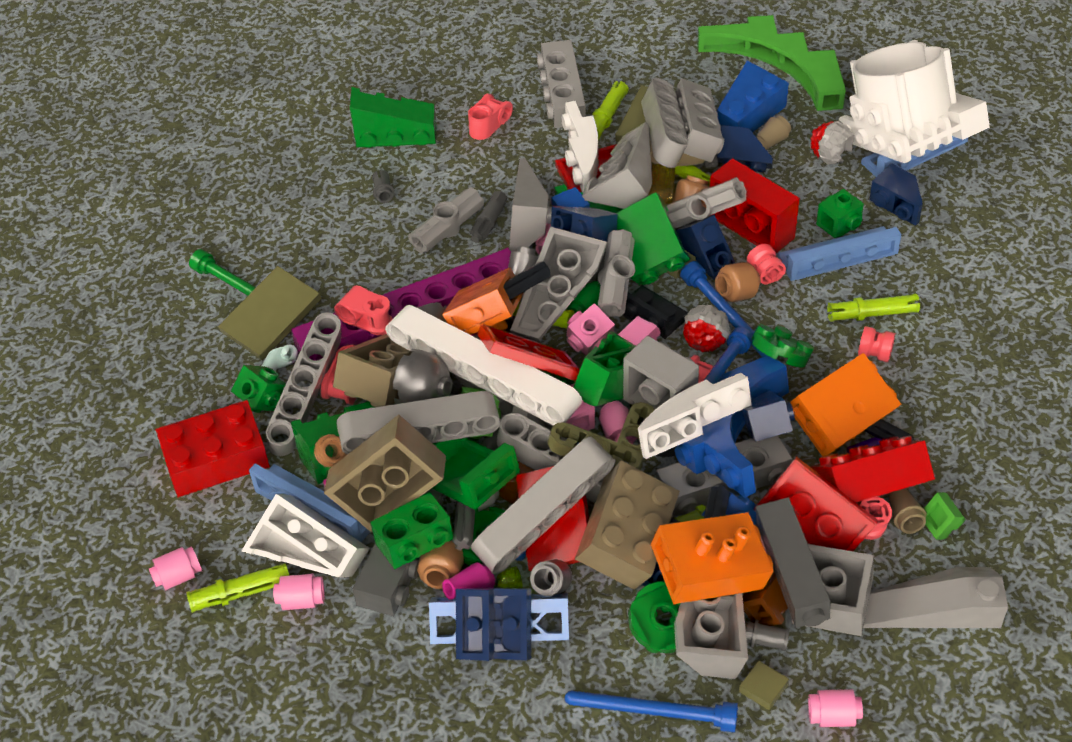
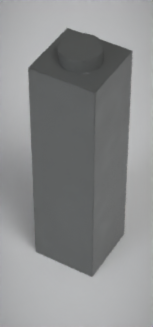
(793, 563)

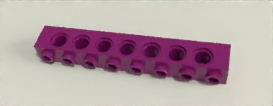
(437, 288)

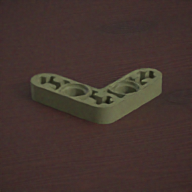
(619, 450)

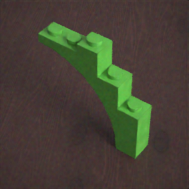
(759, 39)

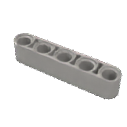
(664, 122)
(308, 370)
(434, 418)
(529, 438)
(542, 505)

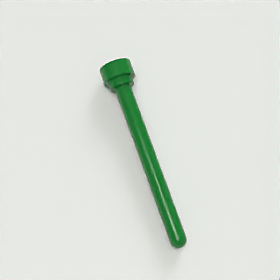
(203, 262)

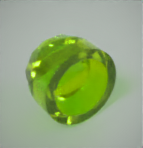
(510, 578)

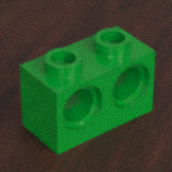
(412, 530)

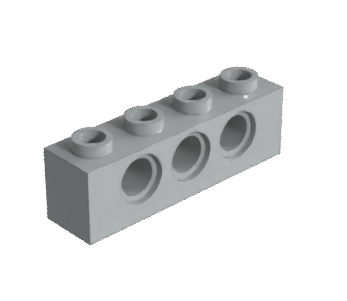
(560, 78)
(699, 120)
(768, 461)

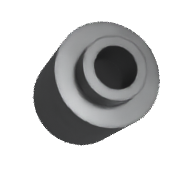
(522, 259)
(542, 580)

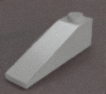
(626, 174)
(529, 208)
(572, 264)
(941, 600)
(712, 636)

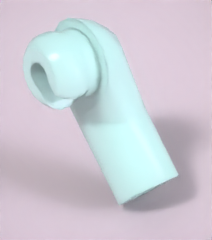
(281, 357)

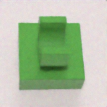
(942, 516)

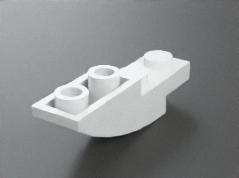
(582, 144)
(690, 410)

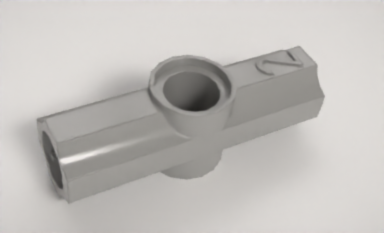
(716, 199)
(446, 220)
(616, 273)

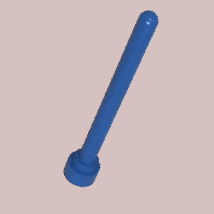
(695, 275)
(737, 343)
(722, 715)

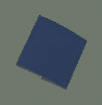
(493, 623)

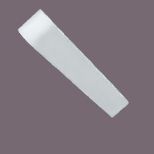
(470, 359)

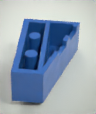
(753, 98)

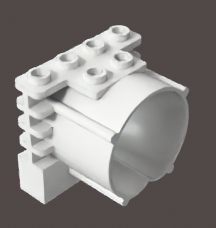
(909, 102)

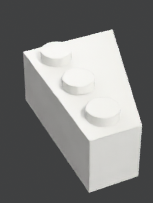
(304, 538)

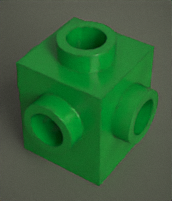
(840, 213)
(258, 386)

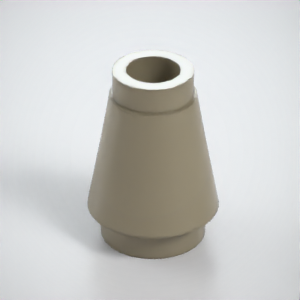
(774, 131)
(907, 511)

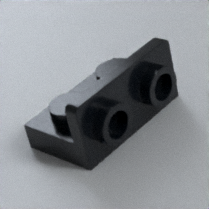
(654, 309)

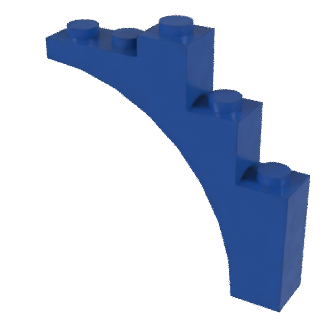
(717, 447)

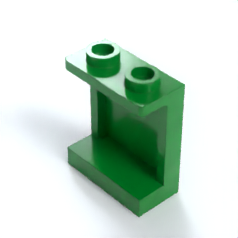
(656, 241)
(475, 471)

